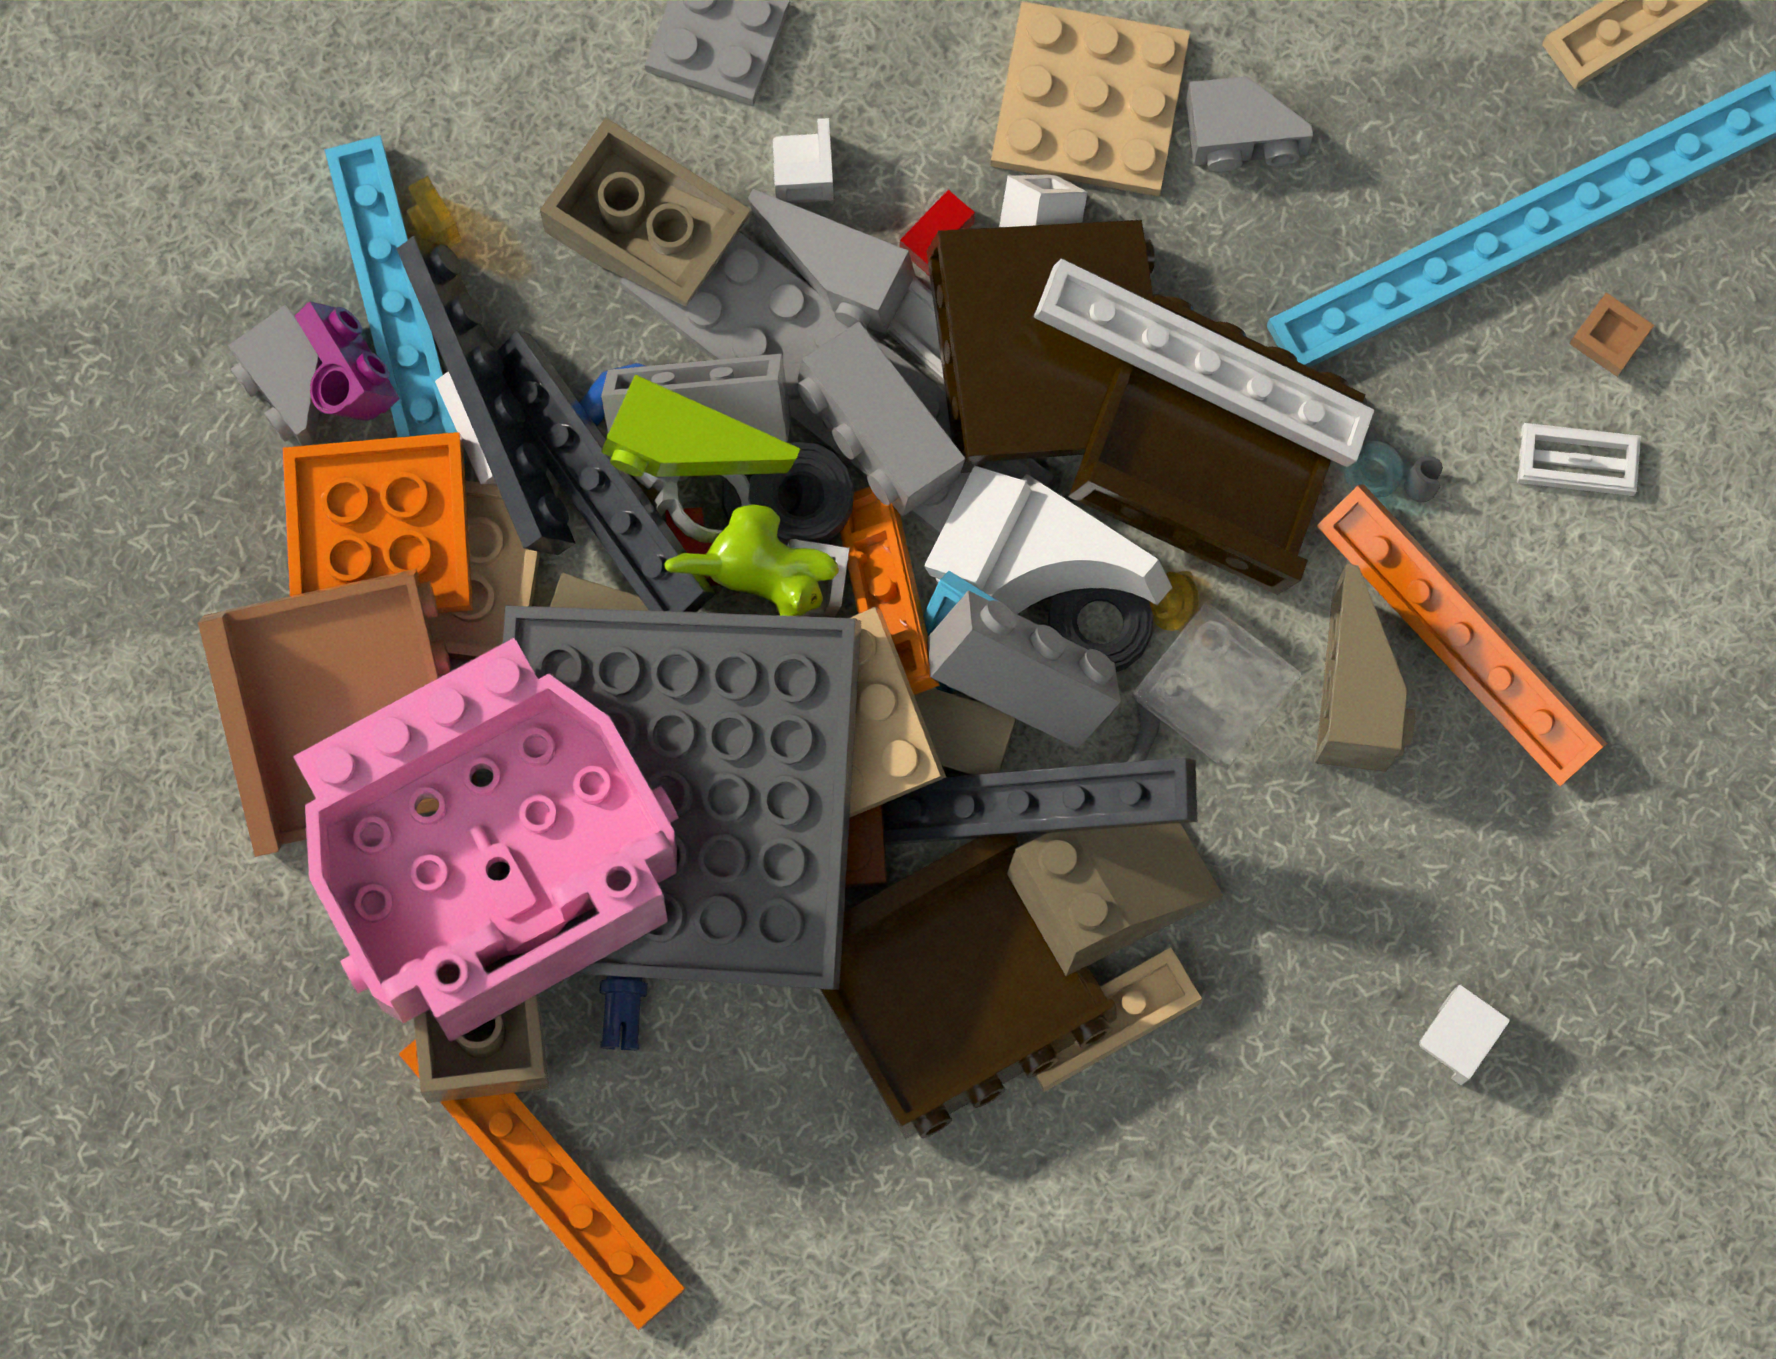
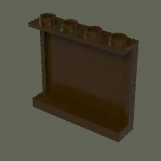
(1008, 377)
(1204, 472)
(957, 989)

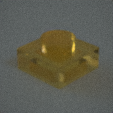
(431, 214)

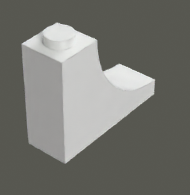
(1066, 549)

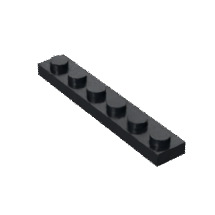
(485, 395)
(601, 493)
(1045, 801)

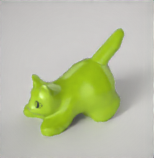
(755, 562)

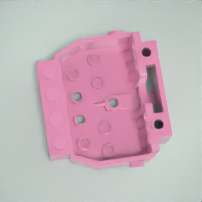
(417, 888)

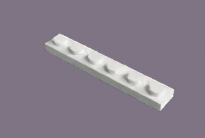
(1204, 363)

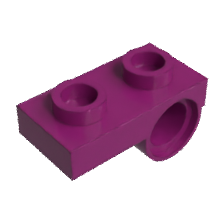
(351, 378)

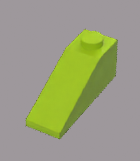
(680, 437)

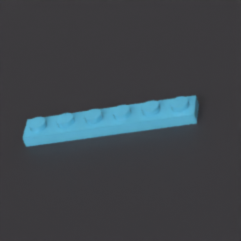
(392, 308)

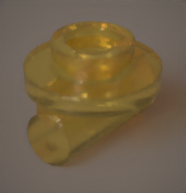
(1179, 603)

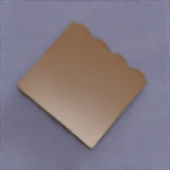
(304, 672)

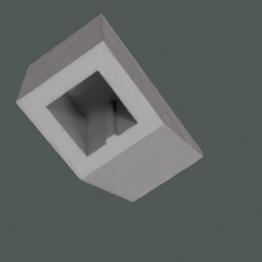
(1242, 122)
(280, 365)

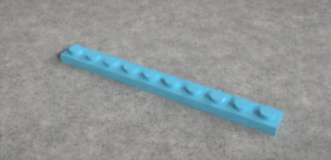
(1529, 224)

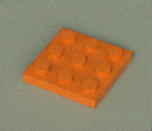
(379, 512)

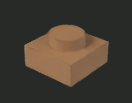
(1611, 334)

